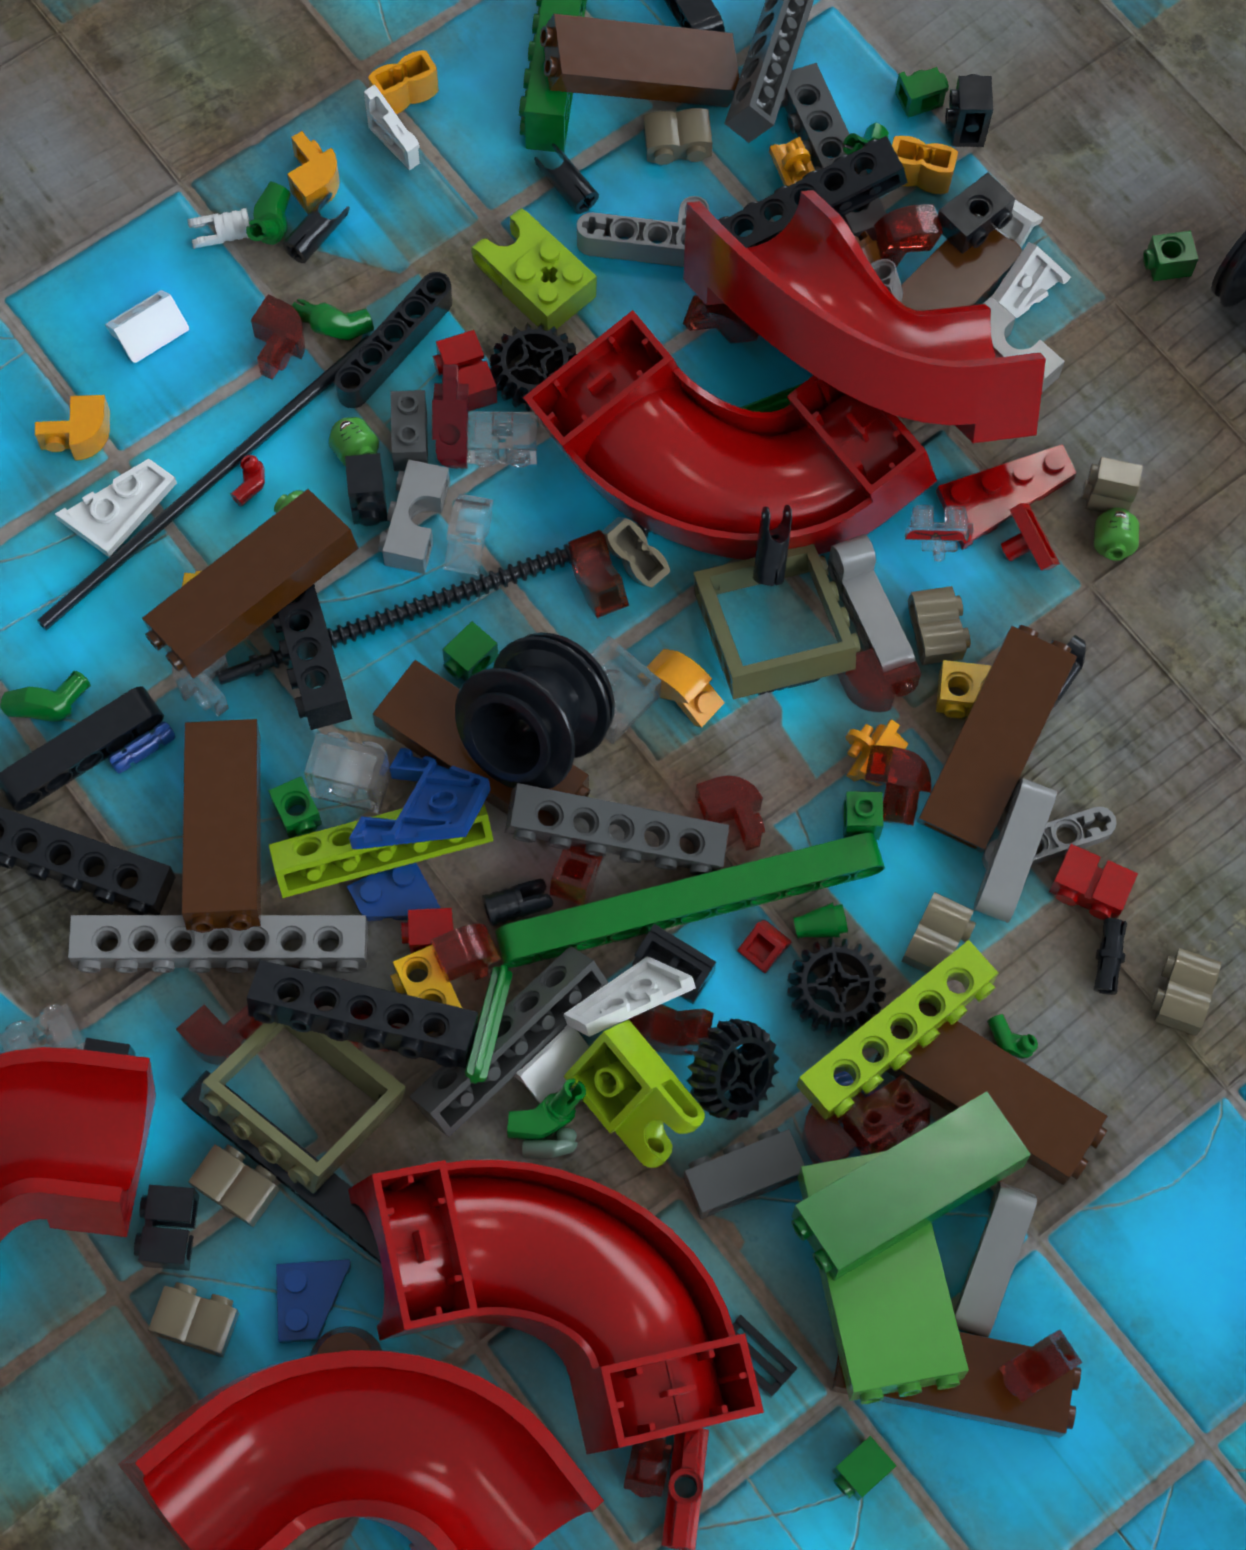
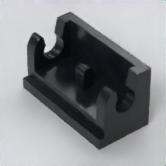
(679, 955)

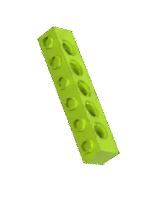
(328, 858)
(963, 965)

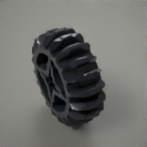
(536, 346)
(850, 983)
(742, 1071)

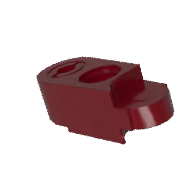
(450, 419)

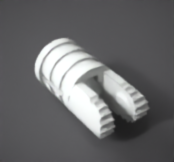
(228, 227)

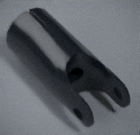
(570, 183)
(312, 232)
(772, 549)

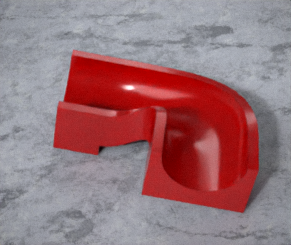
(836, 318)
(708, 467)
(72, 1137)
(574, 1269)
(365, 1440)

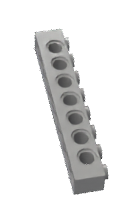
(91, 931)

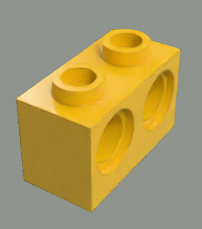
(964, 676)
(432, 987)

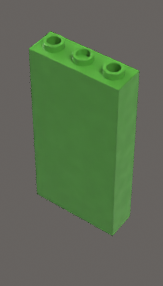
(892, 1311)

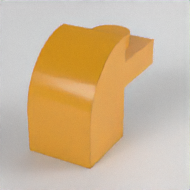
(316, 175)
(85, 431)
(686, 685)

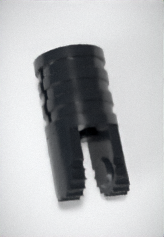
(516, 901)

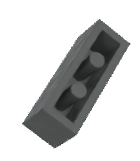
(743, 1172)

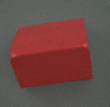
(764, 945)

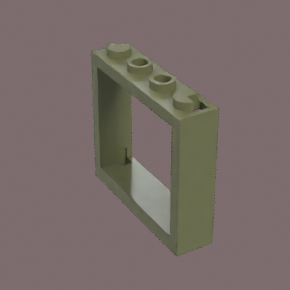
(786, 669)
(274, 1145)

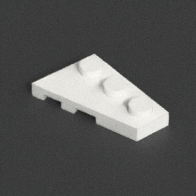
(116, 511)
(628, 995)

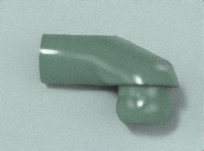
(550, 1149)

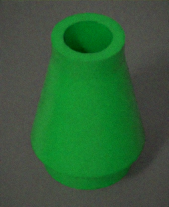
(822, 923)

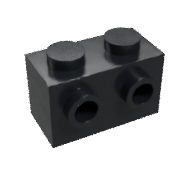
(970, 110)

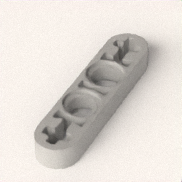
(1054, 848)

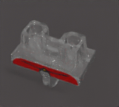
(953, 529)

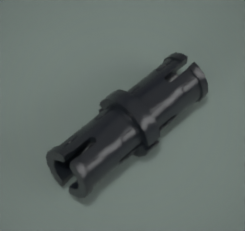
(1110, 956)

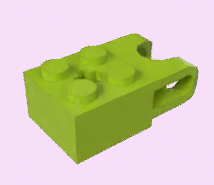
(537, 272)
(635, 1093)

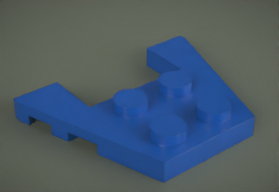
(437, 809)

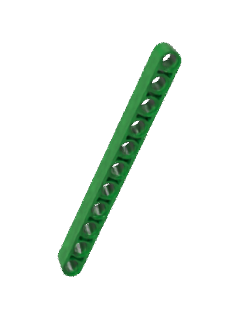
(689, 899)

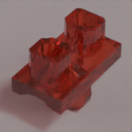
(648, 1468)

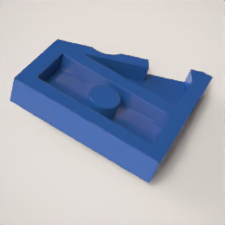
(392, 893)
(306, 1297)

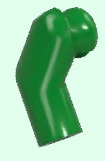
(1014, 1044)

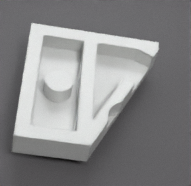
(390, 129)
(1029, 280)

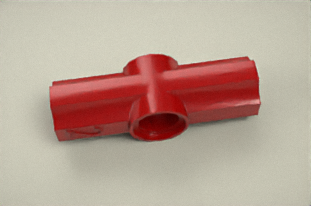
(681, 1513)

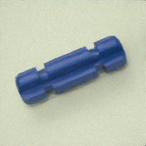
(141, 747)

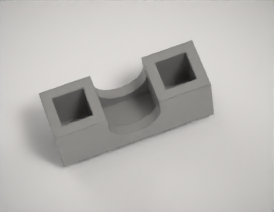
(1001, 327)
(420, 489)

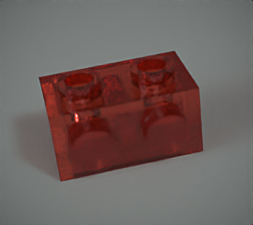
(887, 1117)

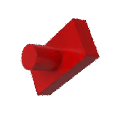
(1030, 539)

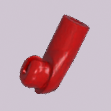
(252, 480)

